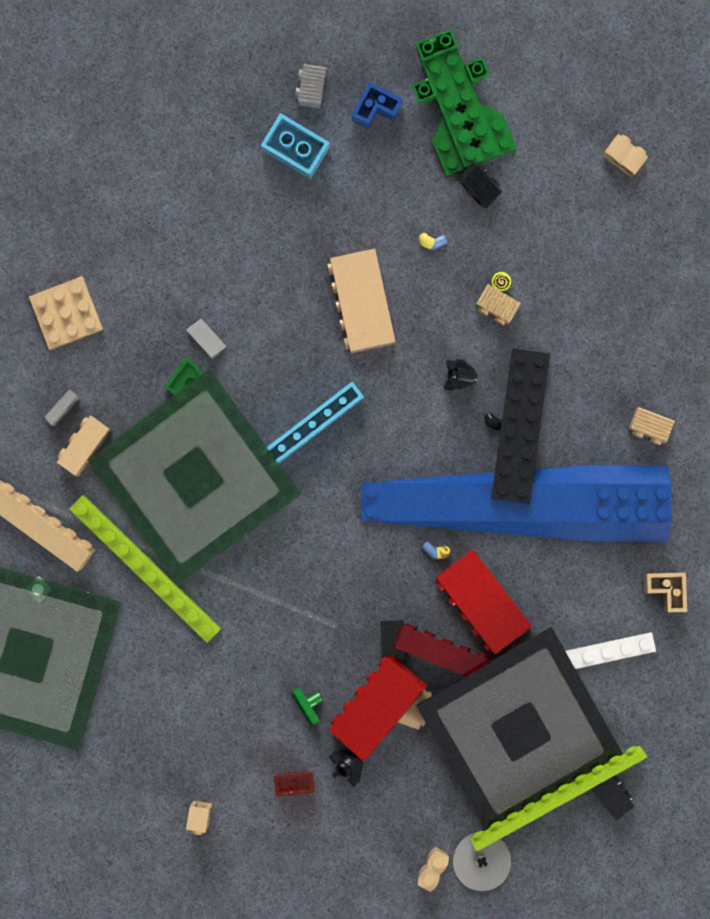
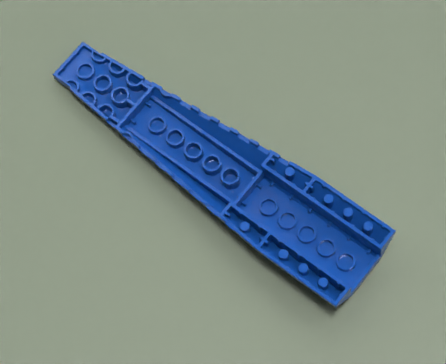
(565, 503)

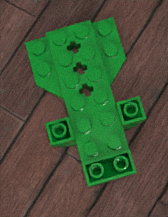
(452, 86)

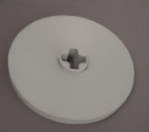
(485, 876)

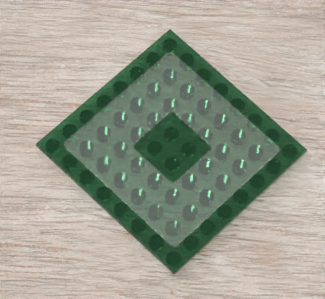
(194, 477)
(50, 656)

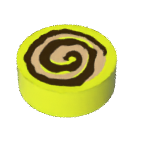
(501, 281)

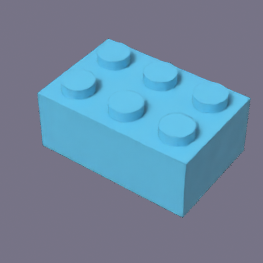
(295, 146)

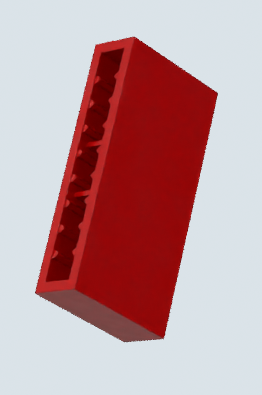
(482, 602)
(377, 707)

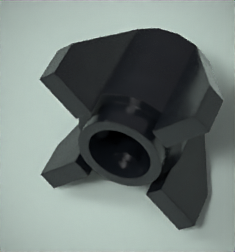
(459, 375)
(347, 765)

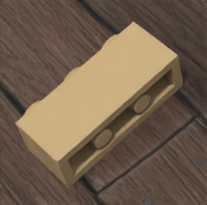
(83, 445)

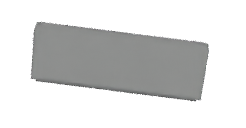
(206, 338)
(62, 408)

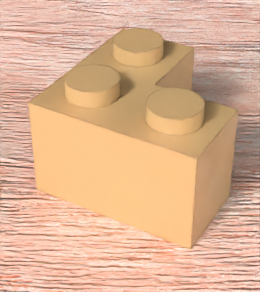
(673, 589)

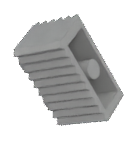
(311, 86)

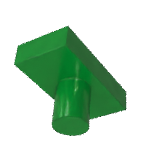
(306, 704)

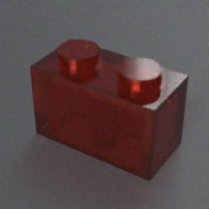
(294, 783)

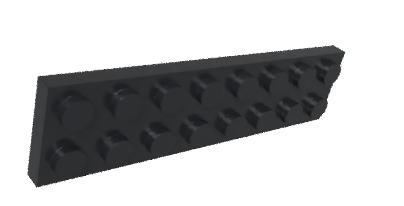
(520, 426)

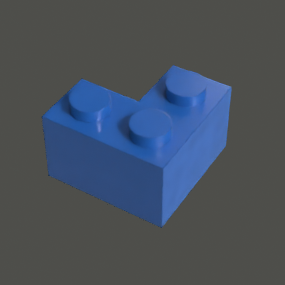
(376, 101)

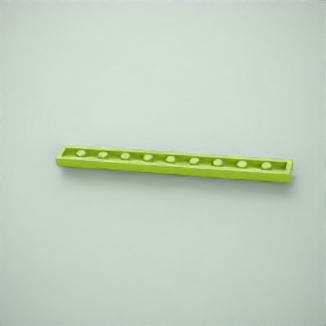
(145, 568)
(564, 794)

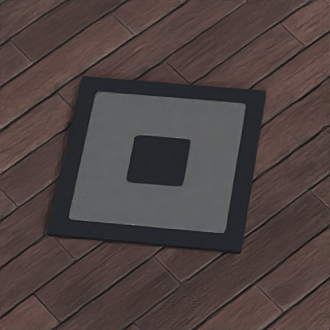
(519, 727)

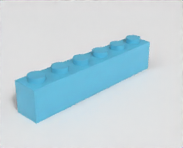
(315, 422)

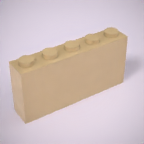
(361, 301)

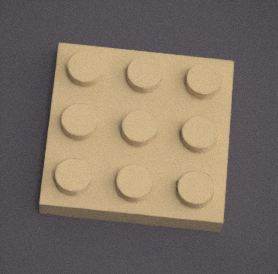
(66, 313)

